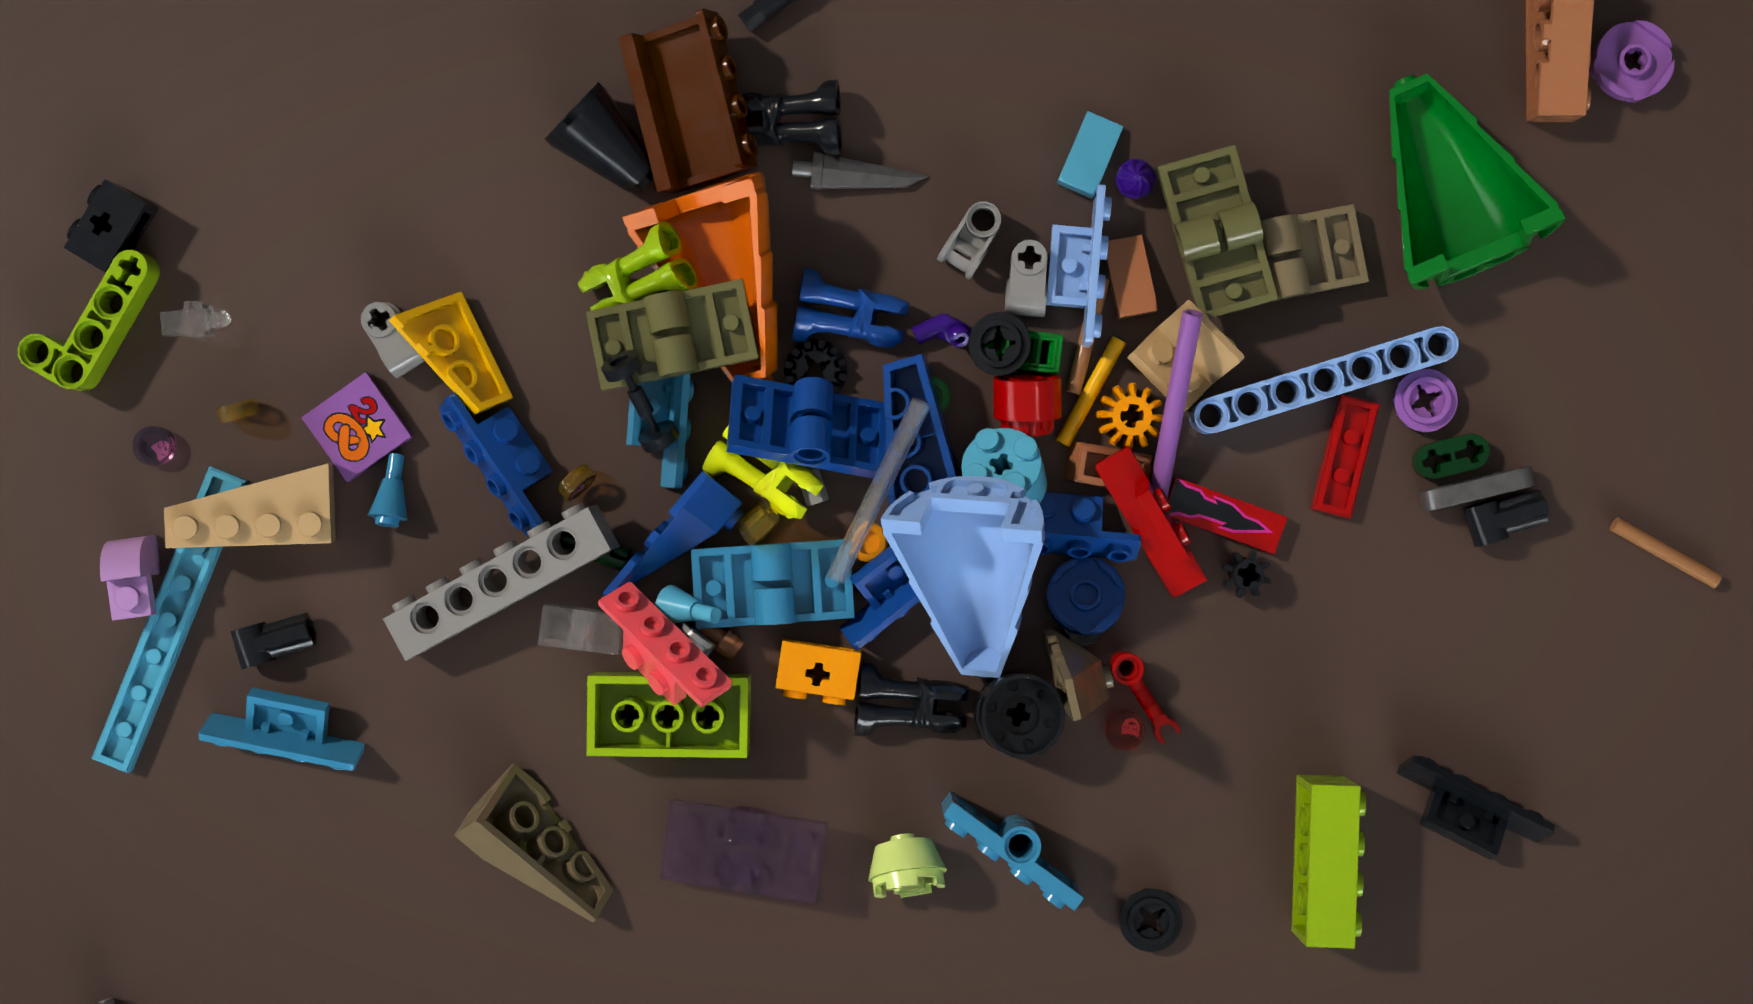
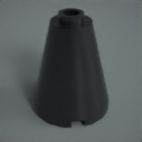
(603, 141)

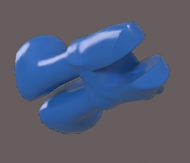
(861, 326)

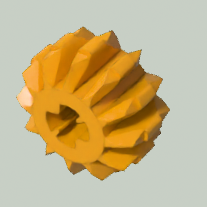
(1122, 405)

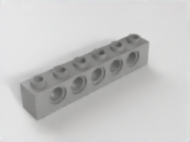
(417, 635)

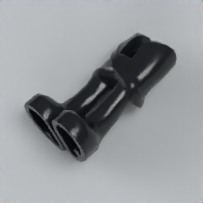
(823, 101)
(924, 715)

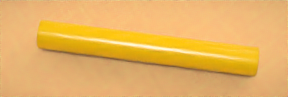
(1090, 391)

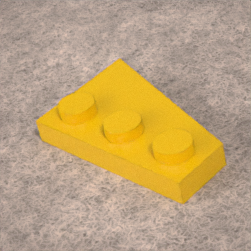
(456, 350)

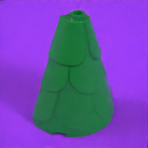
(1458, 189)

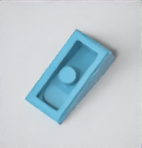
(1089, 155)

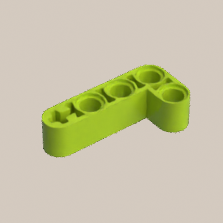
(96, 315)

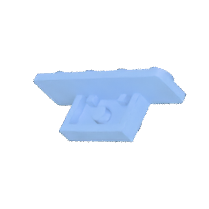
(1075, 264)

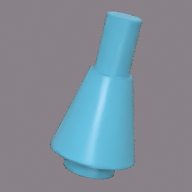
(683, 607)

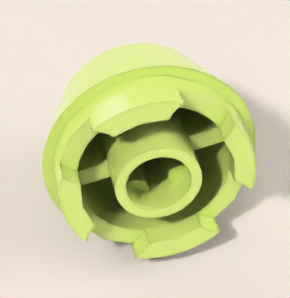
(906, 866)

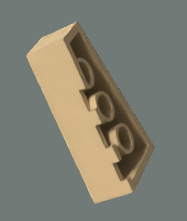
(269, 512)

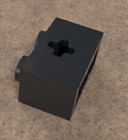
(123, 211)

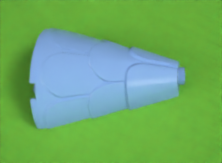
(970, 563)

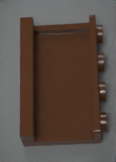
(689, 102)

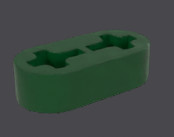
(1452, 465)

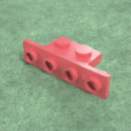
(662, 650)

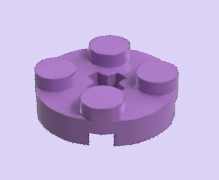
(1655, 60)

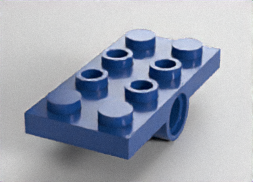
(806, 425)

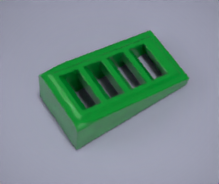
(1054, 354)

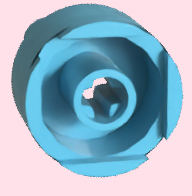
(1009, 457)

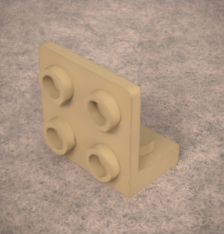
(1213, 356)

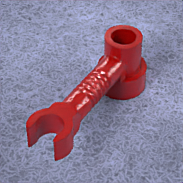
(1132, 678)

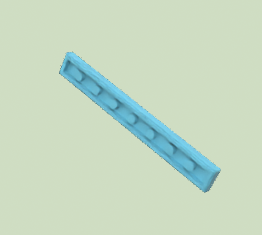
(160, 643)

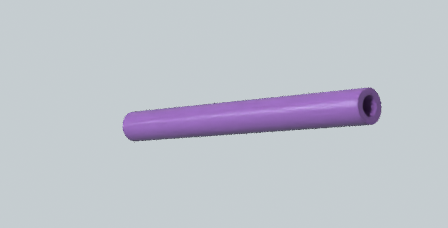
(1176, 399)

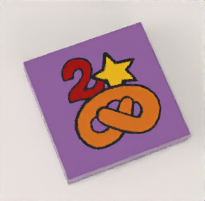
(357, 427)

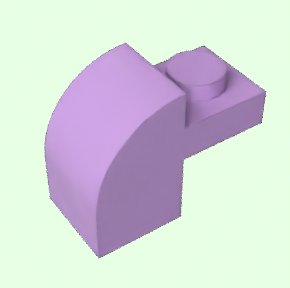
(128, 572)

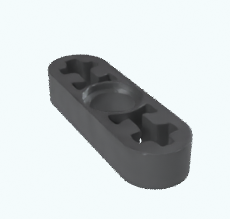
(1477, 488)

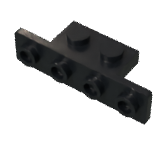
(1468, 812)

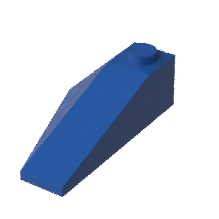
(693, 519)

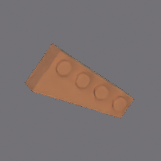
(1558, 59)

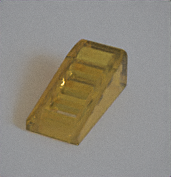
(758, 521)

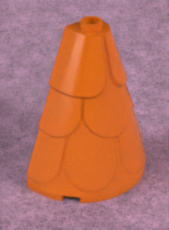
(725, 240)

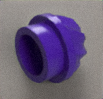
(1135, 178)

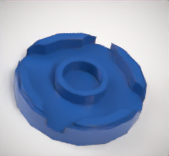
(1085, 596)

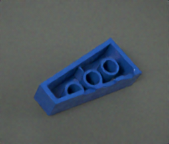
(932, 451)

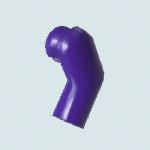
(944, 327)

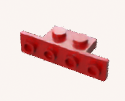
(1149, 516)

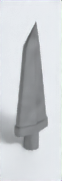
(844, 173)

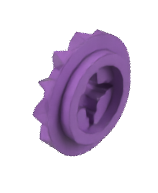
(1442, 407)

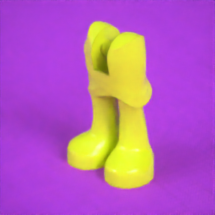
(770, 485)

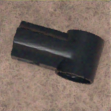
(1495, 519)
(265, 641)

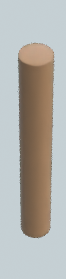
(1082, 356)
(1665, 552)

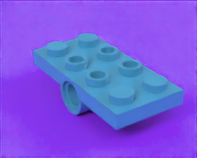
(770, 583)
(1022, 860)

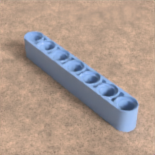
(1342, 379)

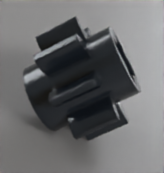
(1255, 567)

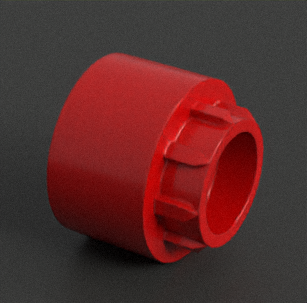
(1028, 402)

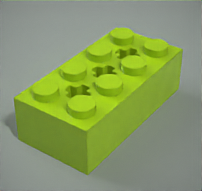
(650, 734)
(1327, 861)

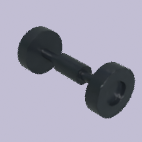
(658, 434)

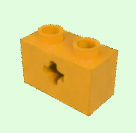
(801, 655)

